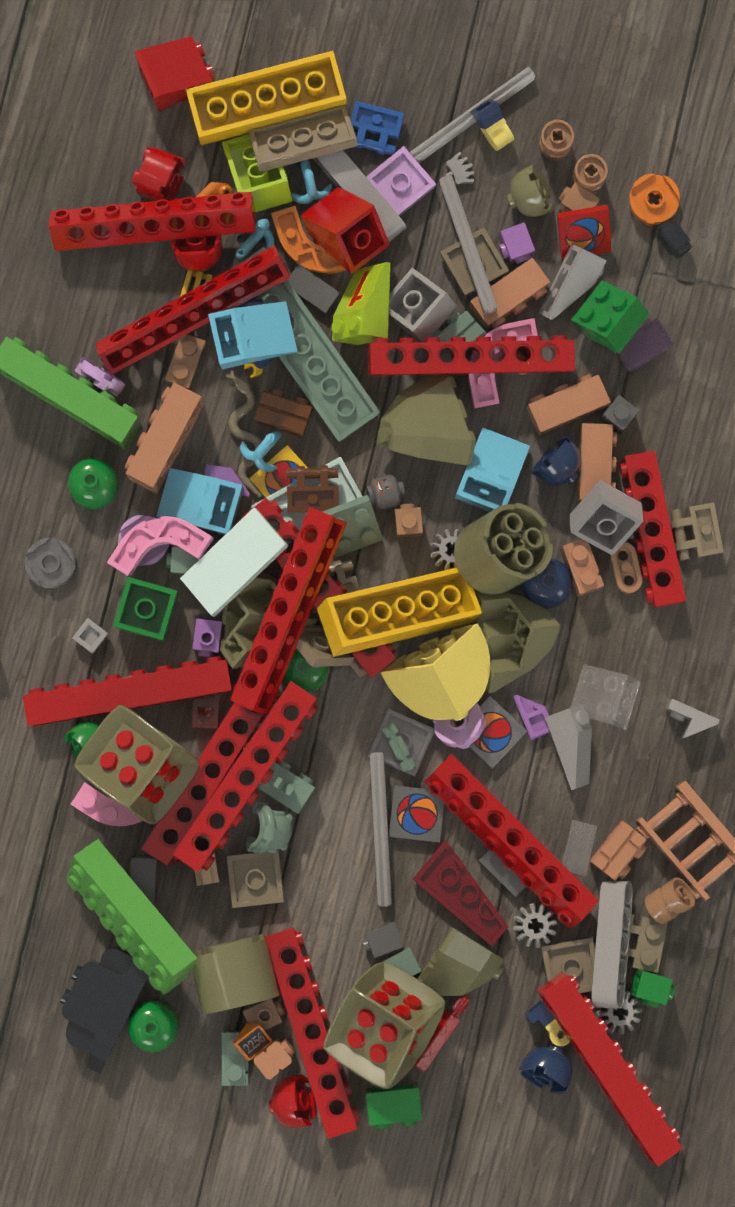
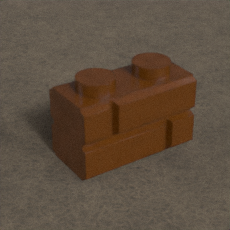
(283, 413)

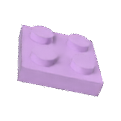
(401, 181)

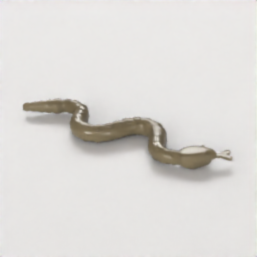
(244, 388)

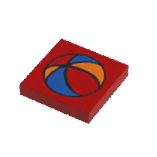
(586, 229)

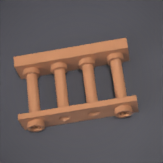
(701, 816)

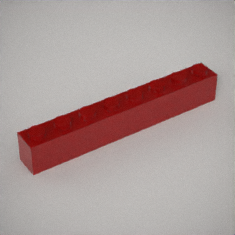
(135, 691)
(609, 1068)

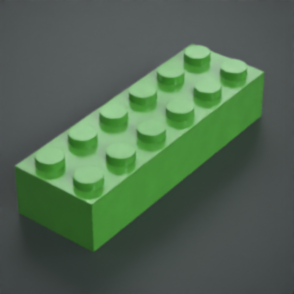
(68, 394)
(130, 917)

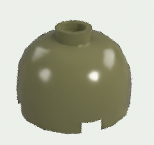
(529, 193)

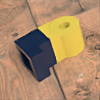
(492, 124)
(555, 1033)

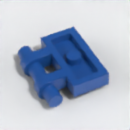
(377, 121)

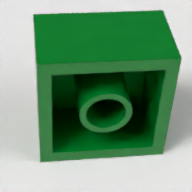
(610, 316)
(146, 609)
(394, 1105)

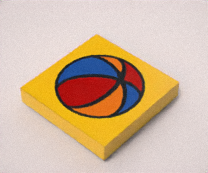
(274, 481)

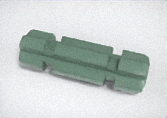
(399, 747)

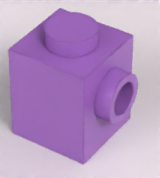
(516, 244)
(207, 637)

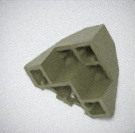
(428, 422)
(244, 617)
(516, 635)
(460, 966)

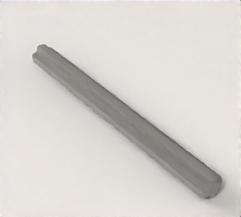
(466, 119)
(468, 244)
(380, 829)

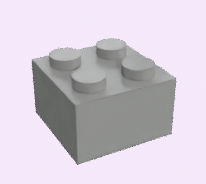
(419, 305)
(606, 517)

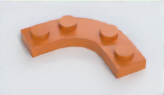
(299, 247)

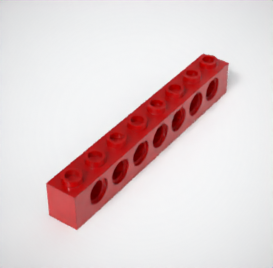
(152, 221)
(192, 310)
(562, 359)
(288, 611)
(370, 663)
(291, 697)
(523, 842)
(156, 843)
(333, 1123)

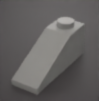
(573, 279)
(572, 739)

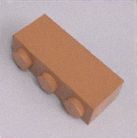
(513, 293)
(568, 404)
(596, 456)

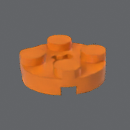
(657, 185)

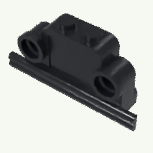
(101, 1003)

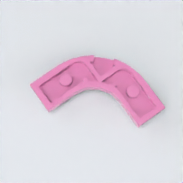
(483, 386)
(154, 533)
(103, 807)

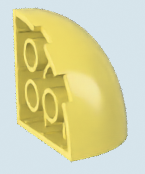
(442, 676)

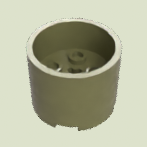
(503, 549)
(234, 974)

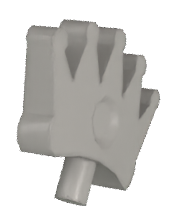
(459, 170)

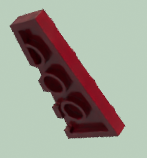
(457, 890)

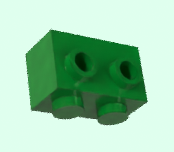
(652, 988)

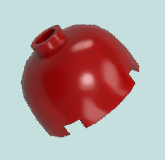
(198, 253)
(292, 1102)

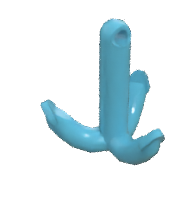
(312, 193)
(261, 230)
(261, 450)

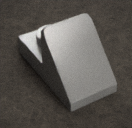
(697, 720)

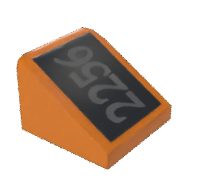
(252, 1040)

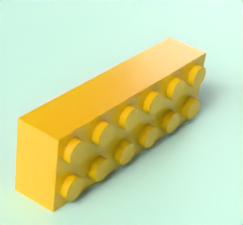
(265, 97)
(398, 611)

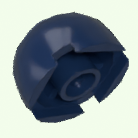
(559, 464)
(550, 586)
(547, 1067)

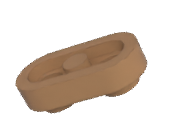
(629, 567)

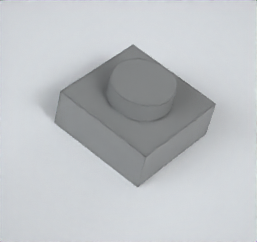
(90, 635)

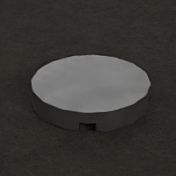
(50, 563)

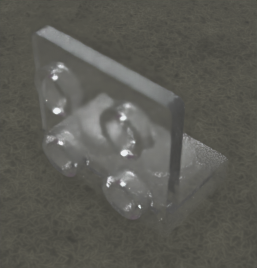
(606, 695)

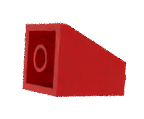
(173, 69)
(346, 228)

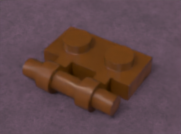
(318, 497)

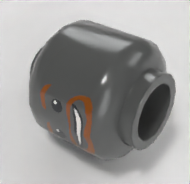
(385, 492)

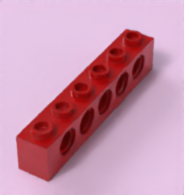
(673, 593)

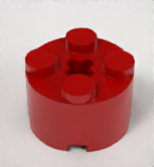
(159, 175)

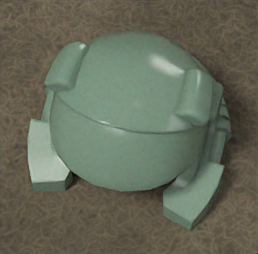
(274, 830)

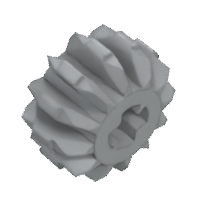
(443, 549)
(530, 932)
(626, 1019)

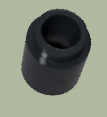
(674, 239)

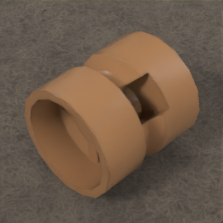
(556, 140)
(590, 172)
(669, 900)

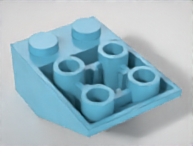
(252, 333)
(492, 471)
(201, 500)

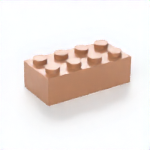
(164, 438)

